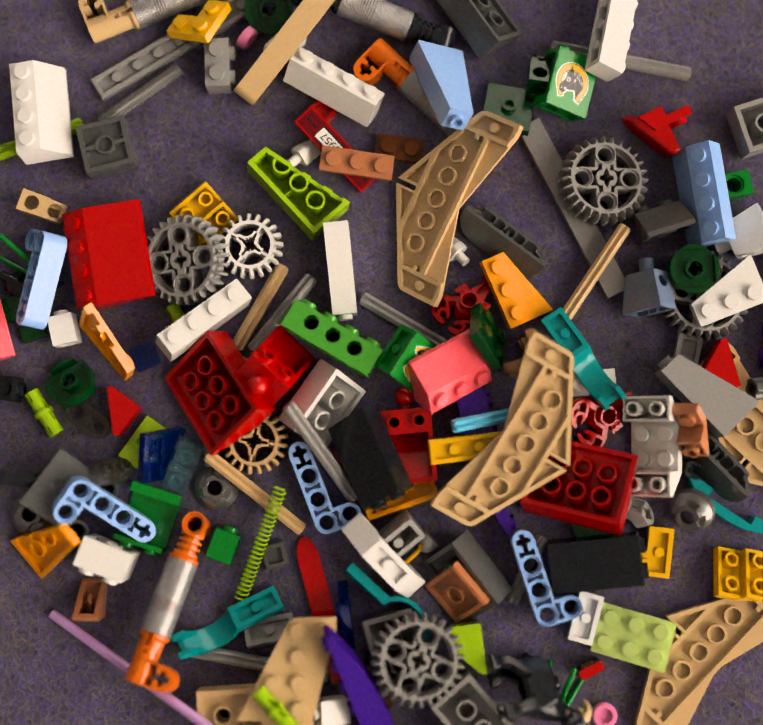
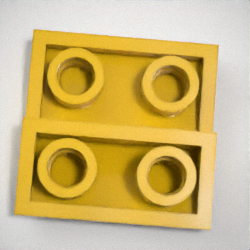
(208, 205)
(738, 574)

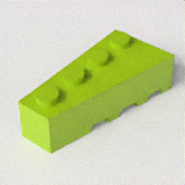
(296, 192)

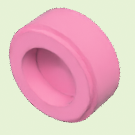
(247, 38)
(604, 714)

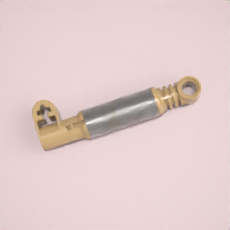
(129, 16)

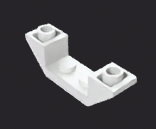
(382, 557)

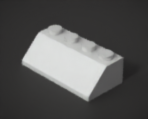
(40, 112)

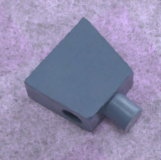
(647, 291)

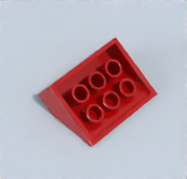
(108, 254)
(214, 394)
(590, 492)

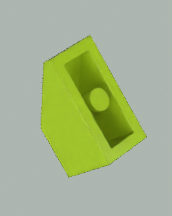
(471, 638)

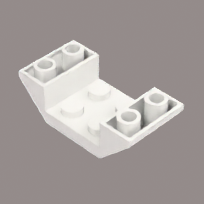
(654, 441)

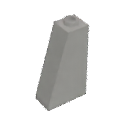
(719, 400)

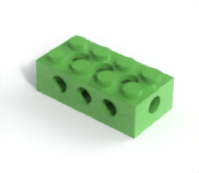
(303, 312)

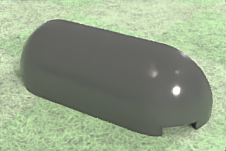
(497, 235)
(723, 472)

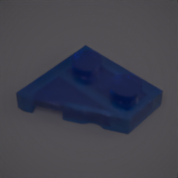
(156, 453)
(343, 611)

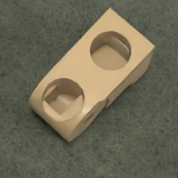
(40, 207)

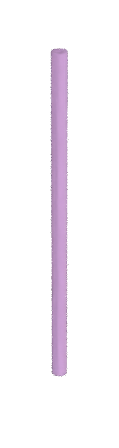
(123, 665)

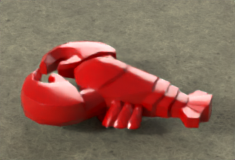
(462, 306)
(597, 419)

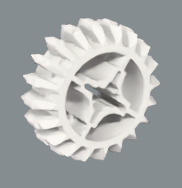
(256, 236)

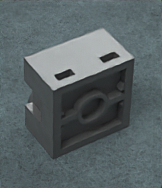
(107, 147)

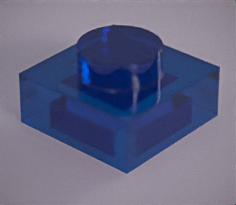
(145, 356)

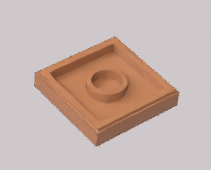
(457, 592)

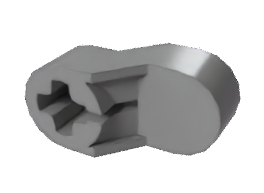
(640, 513)

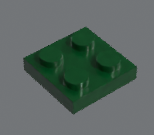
(487, 336)

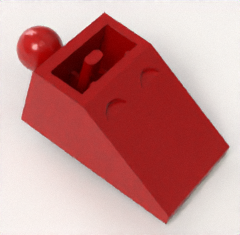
(275, 366)
(411, 438)

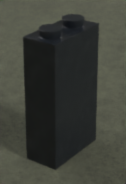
(370, 458)
(597, 562)

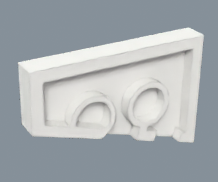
(731, 294)

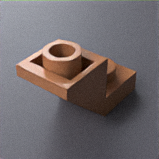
(693, 433)

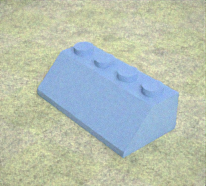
(704, 193)

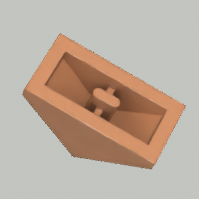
(91, 600)

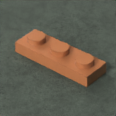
(356, 163)

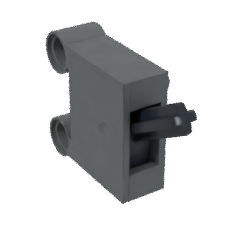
(47, 483)

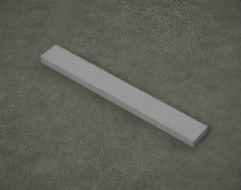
(154, 57)
(585, 234)

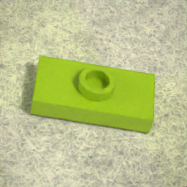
(131, 449)

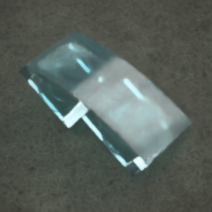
(183, 465)

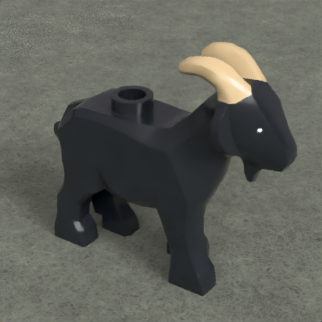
(537, 689)

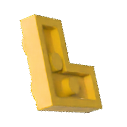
(200, 27)
(658, 551)

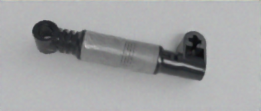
(392, 21)

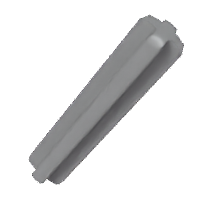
(529, 565)

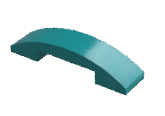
(752, 523)

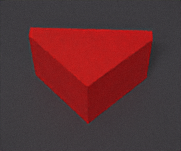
(721, 362)
(122, 410)

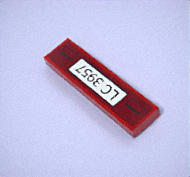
(322, 133)

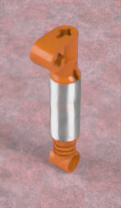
(399, 72)
(164, 612)

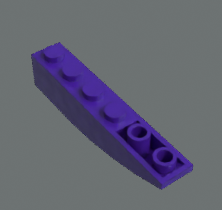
(478, 403)
(357, 682)

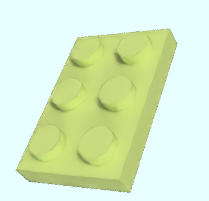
(634, 637)

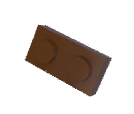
(403, 148)

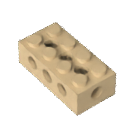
(229, 697)

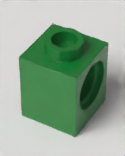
(742, 184)
(224, 544)

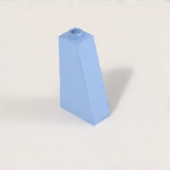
(444, 81)

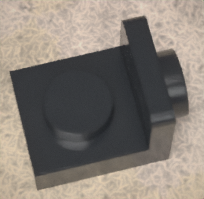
(12, 388)

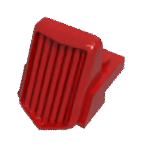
(656, 128)

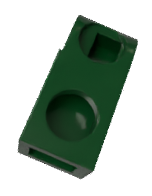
(538, 75)

